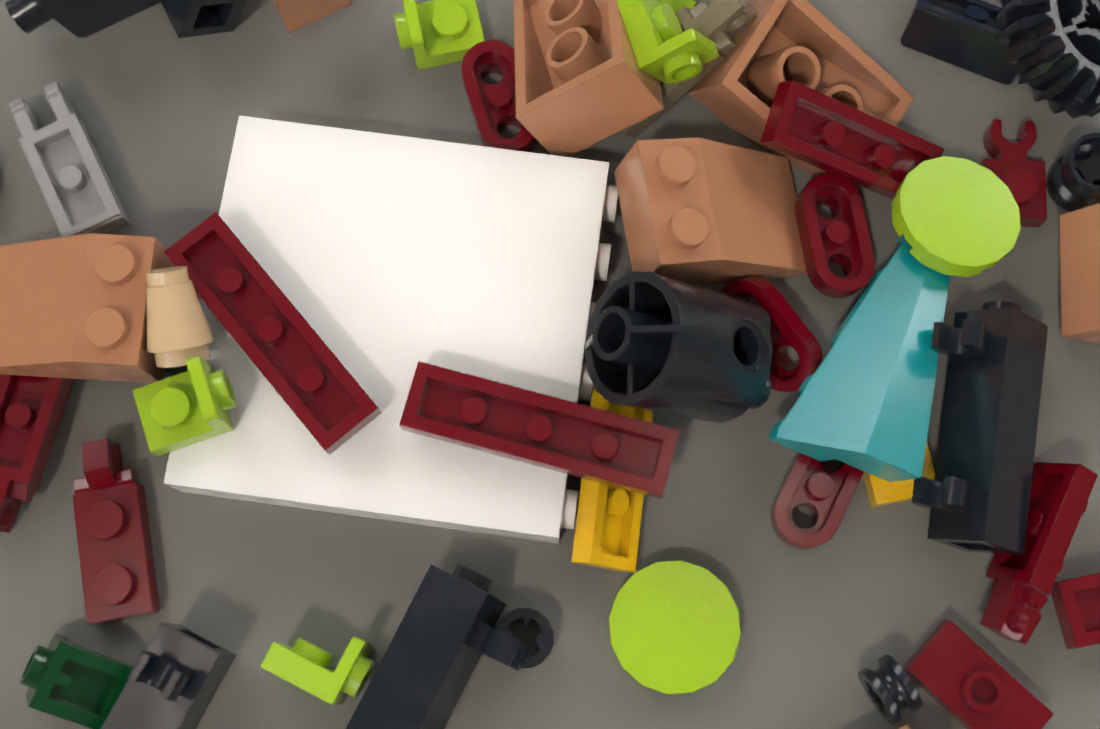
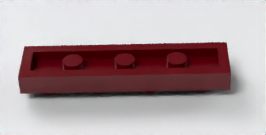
(273, 334)
(539, 429)

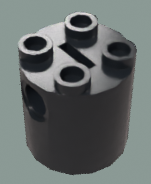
(678, 348)

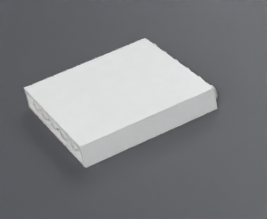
(395, 262)

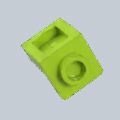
(438, 30)
(660, 43)
(185, 407)
(308, 668)

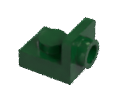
(74, 682)

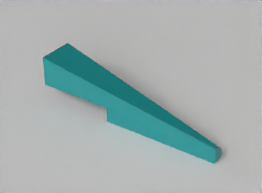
(878, 380)

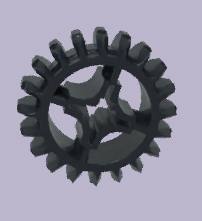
(1055, 51)

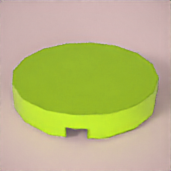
(956, 216)
(674, 627)

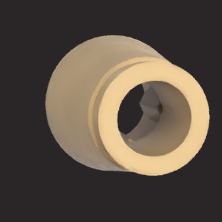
(175, 318)

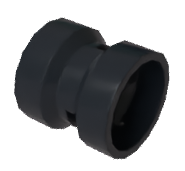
(1069, 188)

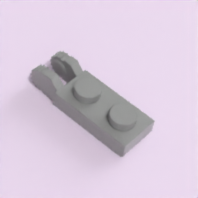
(68, 168)

